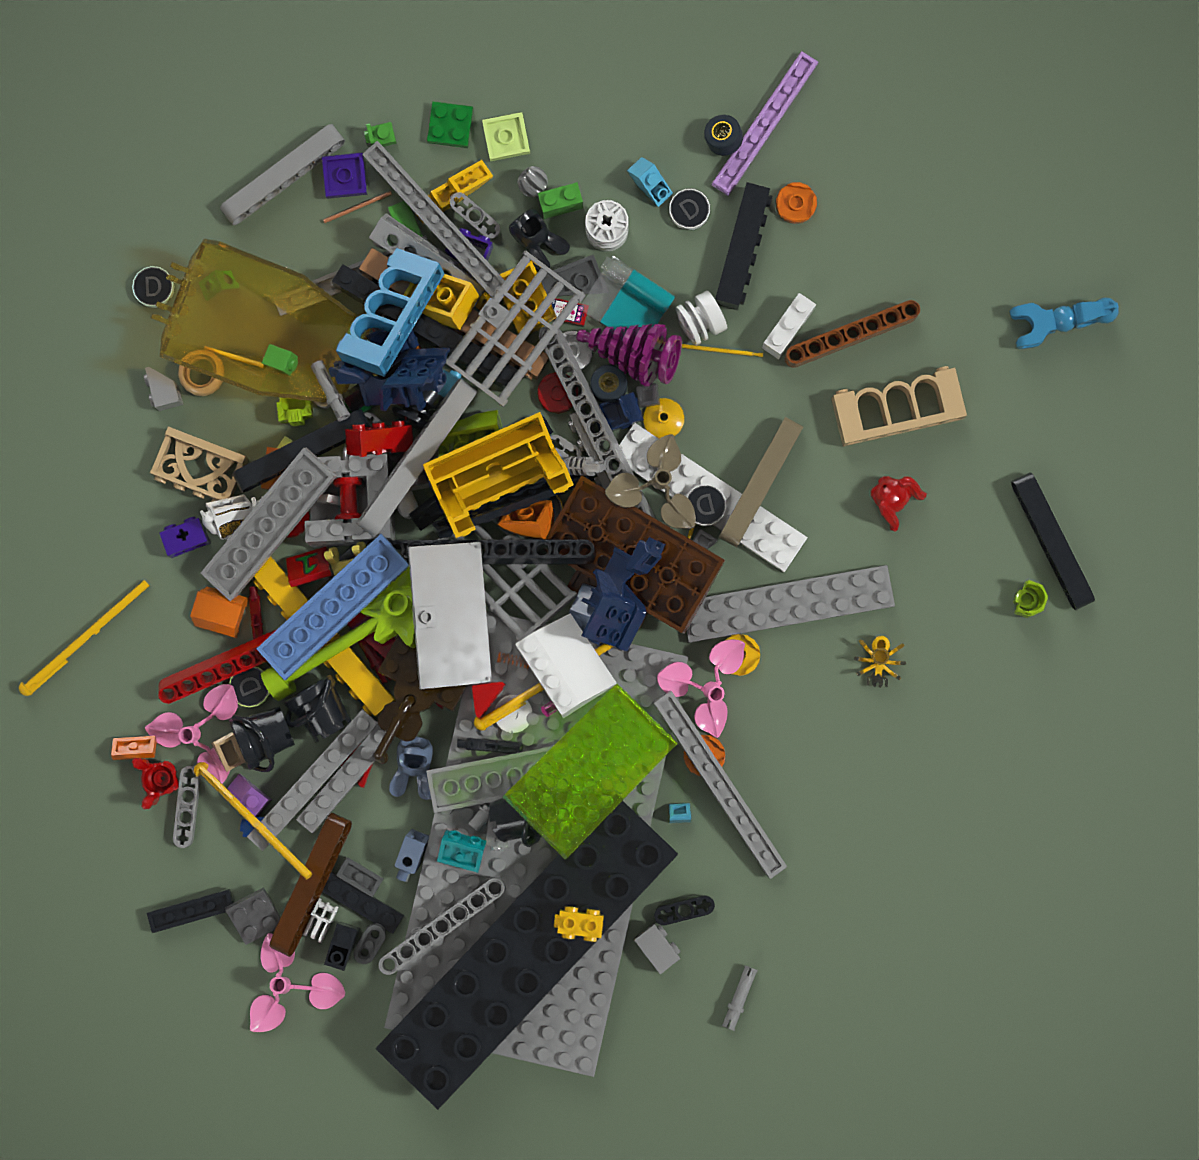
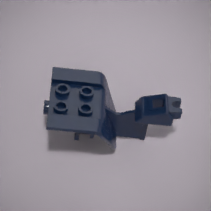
(418, 372)
(616, 607)

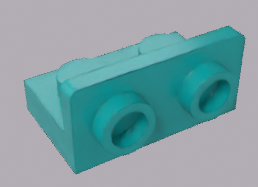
(461, 850)

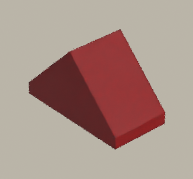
(485, 695)

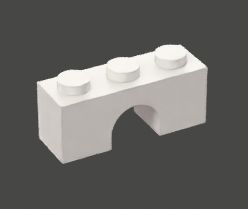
(788, 326)

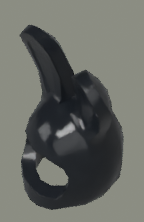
(532, 231)

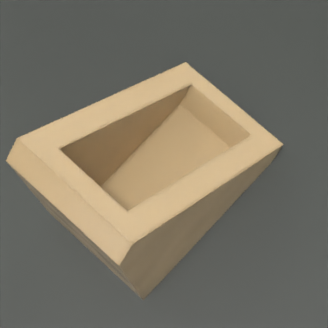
(228, 752)

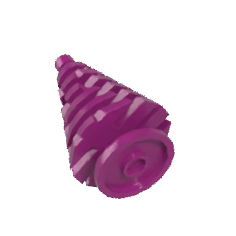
(637, 350)

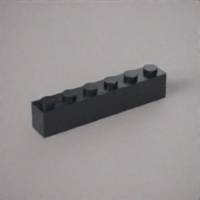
(742, 246)

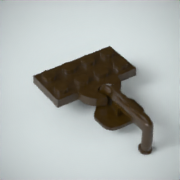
(403, 716)

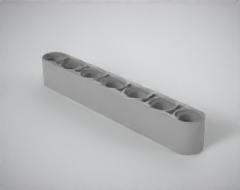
(282, 174)
(432, 930)

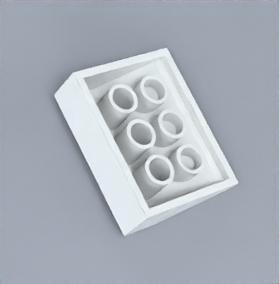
(565, 665)

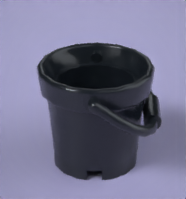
(317, 709)
(261, 737)
(511, 824)

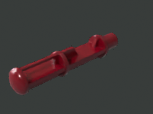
(255, 612)

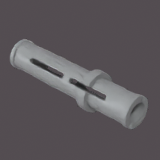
(333, 397)
(739, 998)

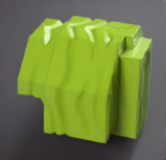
(294, 411)
(1030, 599)

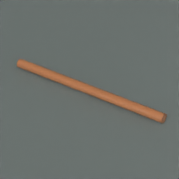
(357, 207)

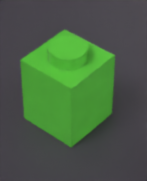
(280, 360)

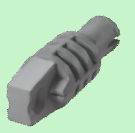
(584, 466)

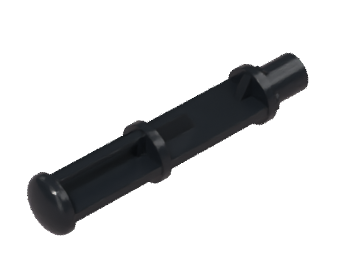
(490, 745)

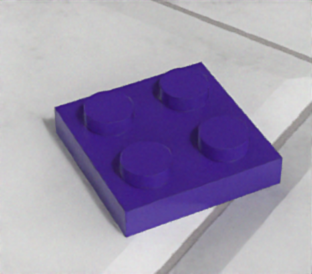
(344, 175)

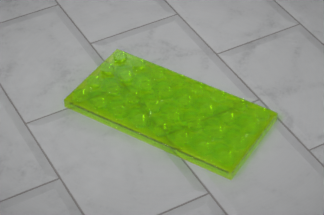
(590, 771)

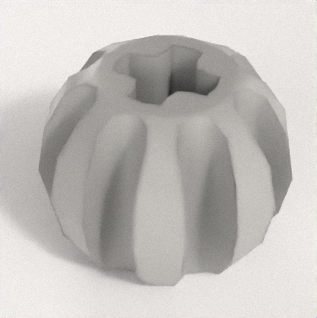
(532, 181)

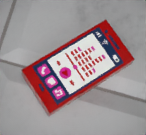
(576, 317)

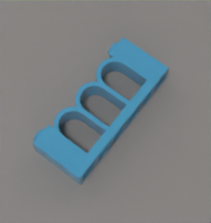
(401, 266)

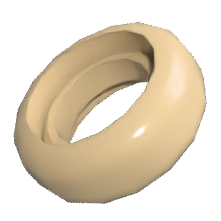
(197, 390)

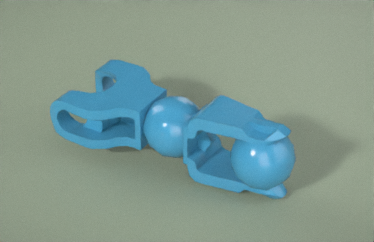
(1062, 318)

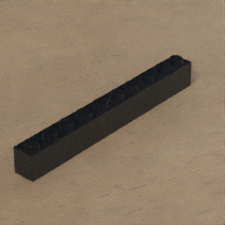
(425, 328)

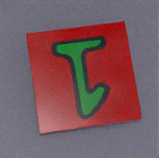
(307, 567)

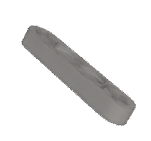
(183, 806)

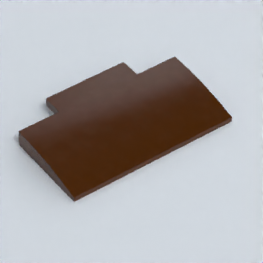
(671, 588)

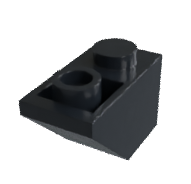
(341, 945)

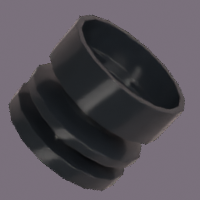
(416, 418)

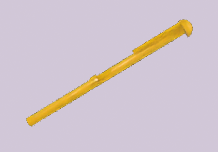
(59, 661)
(519, 701)
(201, 769)

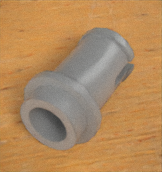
(480, 818)

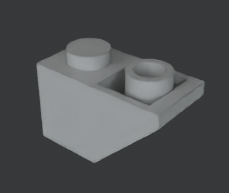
(164, 391)

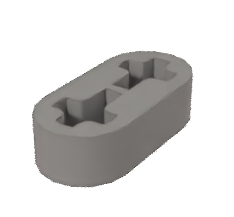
(566, 445)

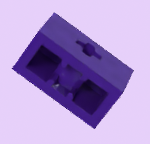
(196, 539)

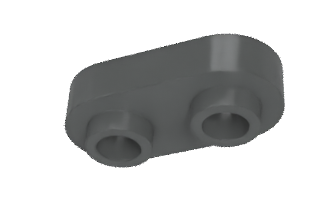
(370, 943)

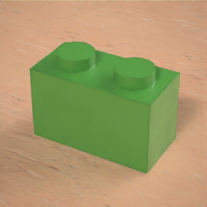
(560, 200)

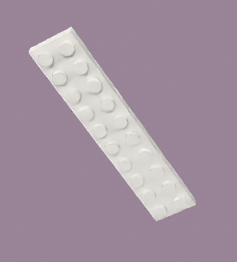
(766, 534)

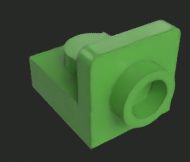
(382, 133)

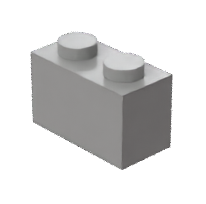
(657, 948)

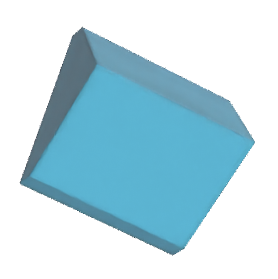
(679, 813)

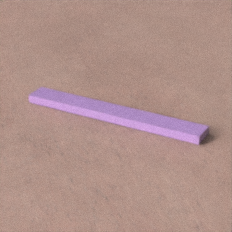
(765, 123)

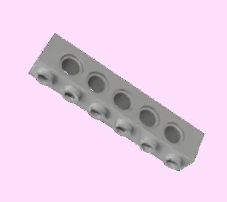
(406, 237)

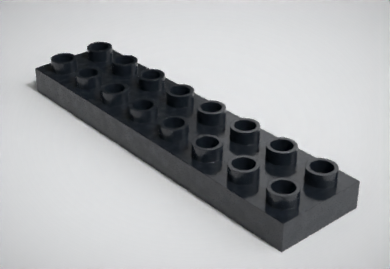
(522, 956)

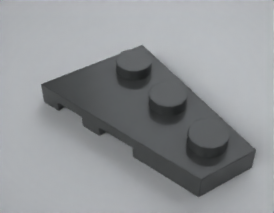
(580, 274)

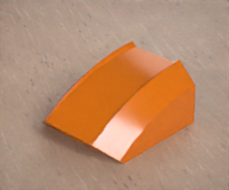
(531, 521)
(217, 613)

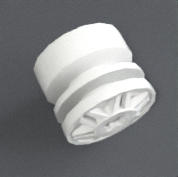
(604, 236)
(700, 318)

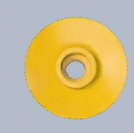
(659, 427)

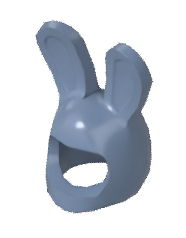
(412, 760)

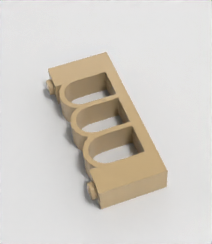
(948, 395)

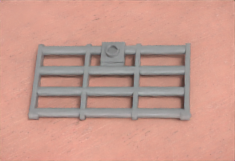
(501, 319)
(525, 579)

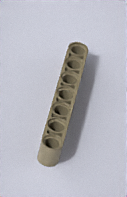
(760, 482)

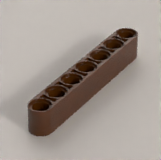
(307, 892)

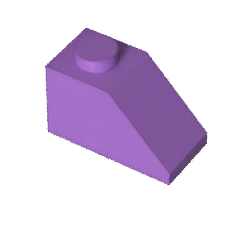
(249, 795)

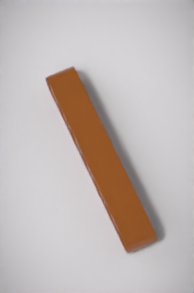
(861, 329)

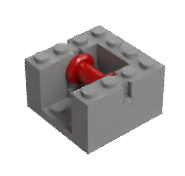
(337, 524)

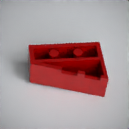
(378, 438)

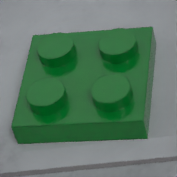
(450, 124)

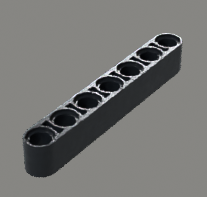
(276, 462)
(1052, 541)

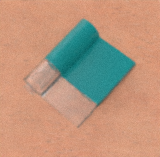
(625, 297)

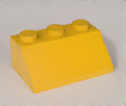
(532, 303)

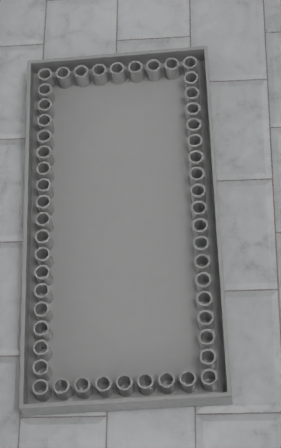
(571, 1019)

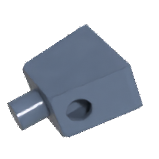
(414, 848)

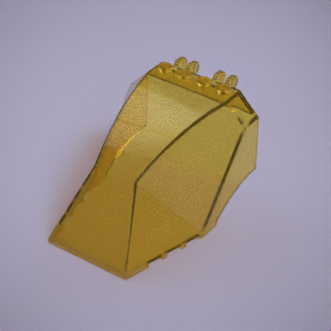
(232, 306)

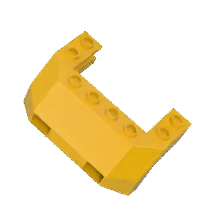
(494, 468)

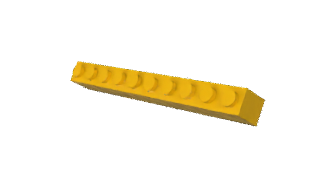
(346, 663)

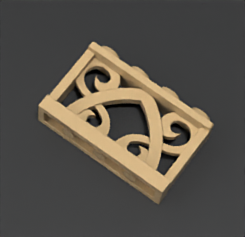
(185, 441)

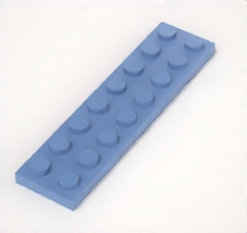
(333, 607)

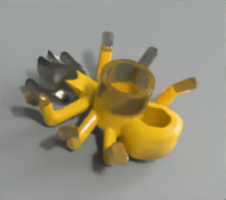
(879, 657)

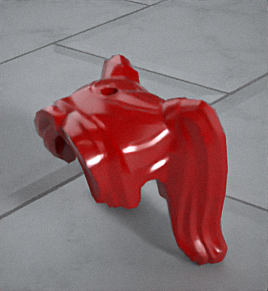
(895, 497)
(152, 780)

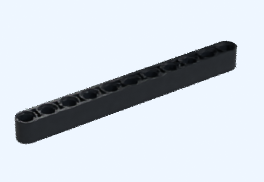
(512, 547)

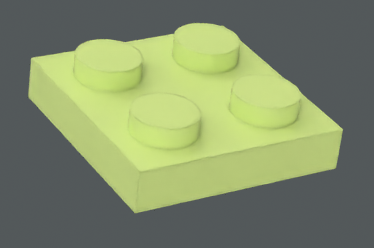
(506, 136)

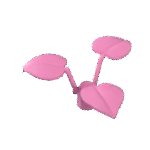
(676, 677)
(170, 731)
(266, 1012)

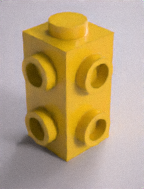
(573, 923)

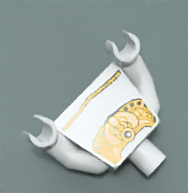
(227, 515)

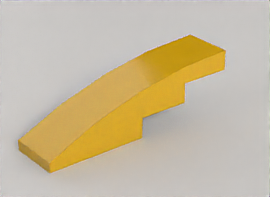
(464, 181)

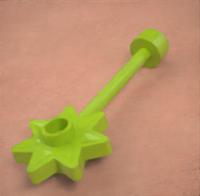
(390, 616)

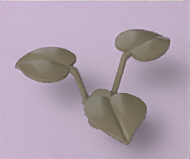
(626, 493)

